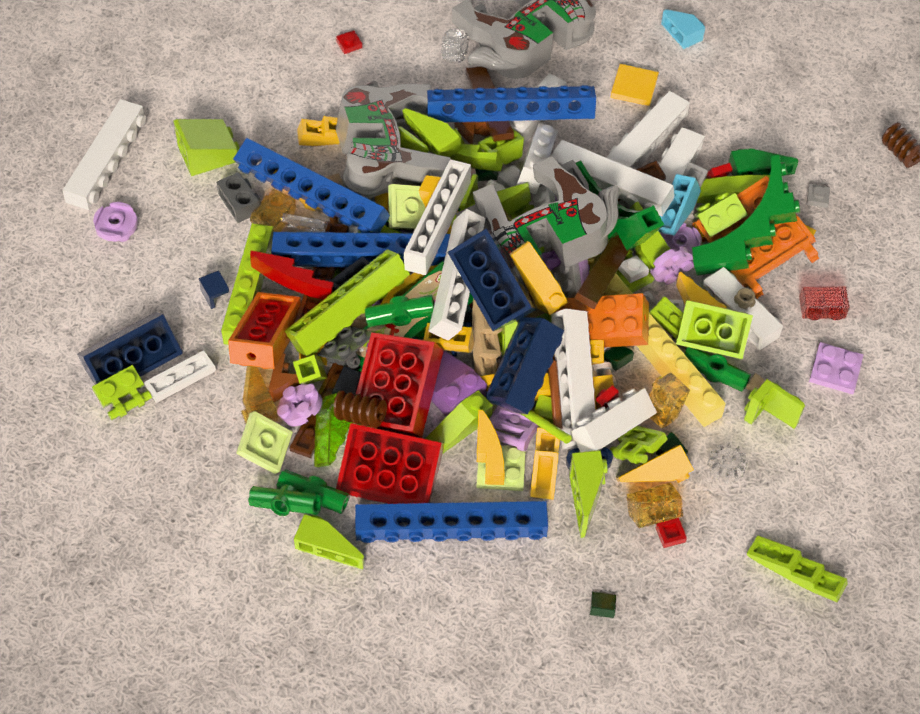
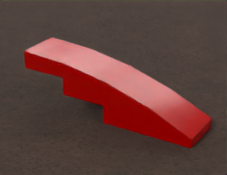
(286, 274)

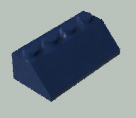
(491, 280)
(142, 344)
(525, 364)

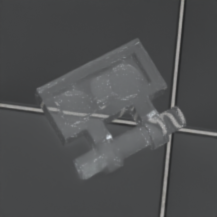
(300, 222)

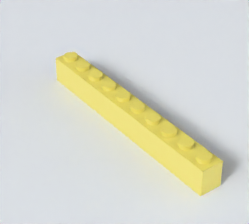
(667, 358)

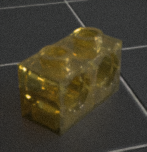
(272, 210)
(668, 399)
(654, 505)

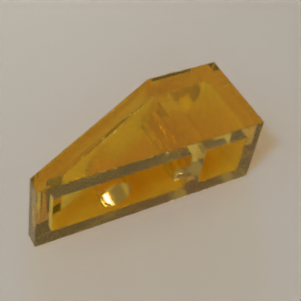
(256, 396)

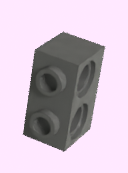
(238, 196)

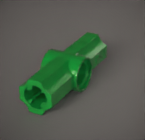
(399, 311)
(726, 374)
(331, 498)
(285, 500)

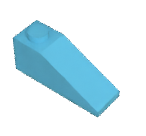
(686, 195)

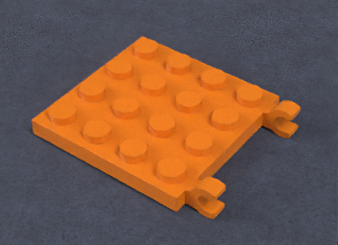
(789, 241)

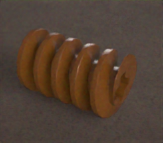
(902, 145)
(359, 410)

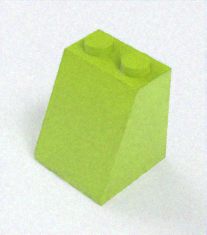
(205, 144)

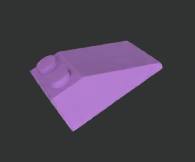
(455, 383)

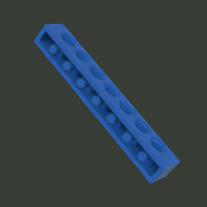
(520, 110)
(252, 152)
(342, 249)
(440, 513)

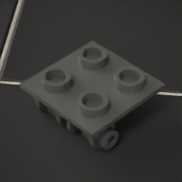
(345, 345)

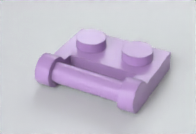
(513, 423)

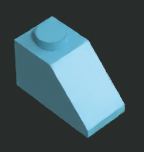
(683, 27)

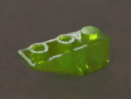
(328, 433)

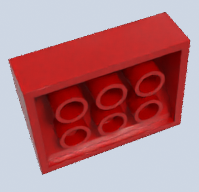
(404, 376)
(389, 466)

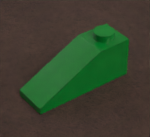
(757, 162)

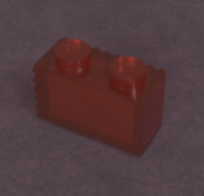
(824, 302)

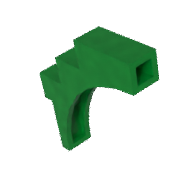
(632, 225)
(758, 230)

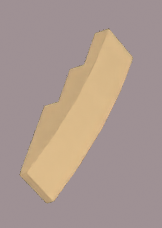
(486, 344)

